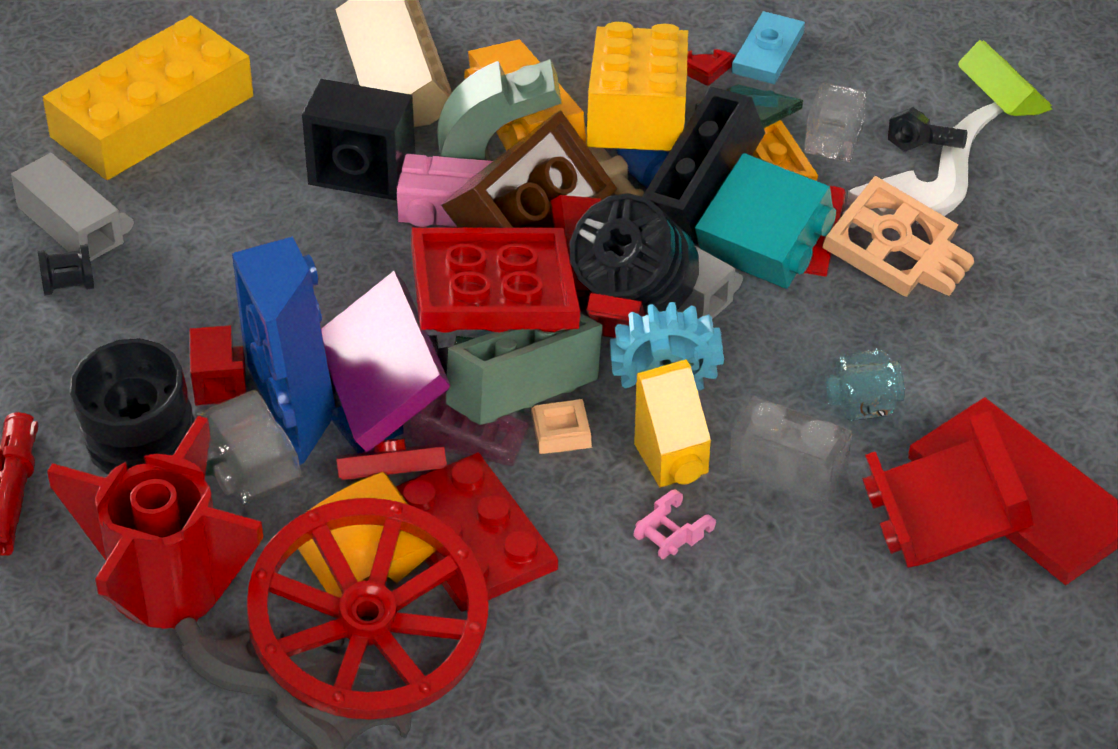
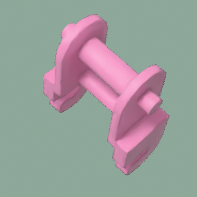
(686, 534)

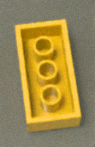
(637, 87)
(148, 97)

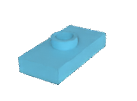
(768, 47)

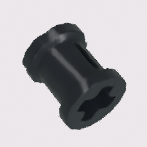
(78, 277)

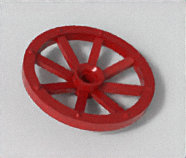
(367, 599)

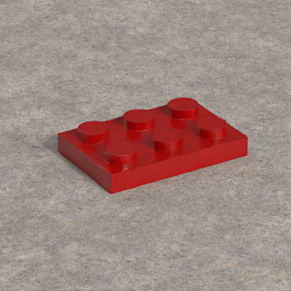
(488, 520)

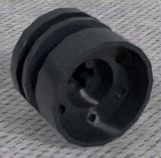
(634, 253)
(130, 402)

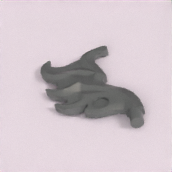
(237, 668)

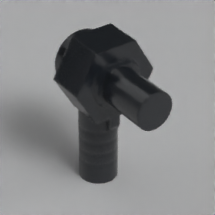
(912, 129)

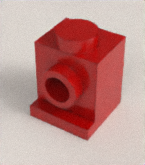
(216, 365)

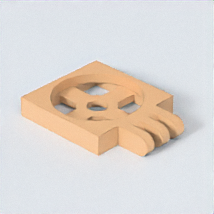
(938, 264)

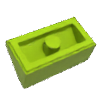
(1002, 82)

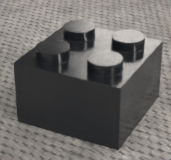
(357, 138)

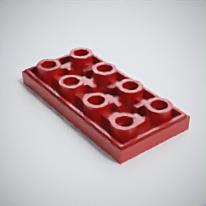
(1069, 511)

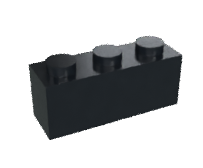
(704, 156)

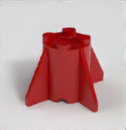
(159, 532)

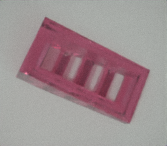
(462, 441)

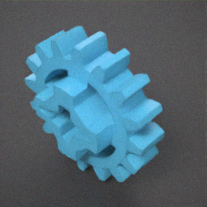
(666, 339)

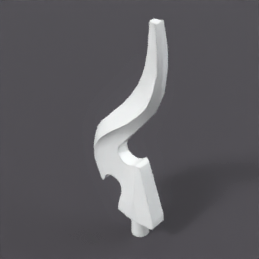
(952, 182)

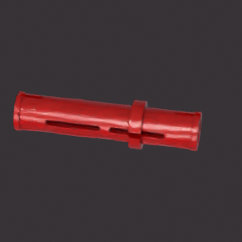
(15, 467)

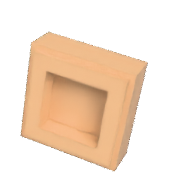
(561, 426)

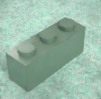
(520, 369)

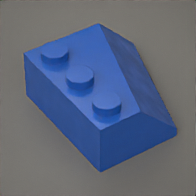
(285, 339)

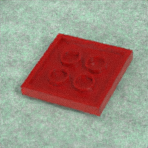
(493, 279)

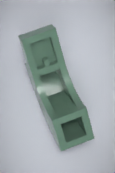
(490, 101)

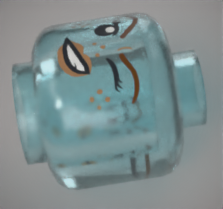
(865, 385)

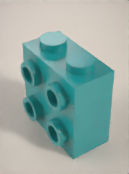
(766, 220)

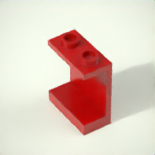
(950, 497)

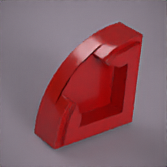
(708, 67)

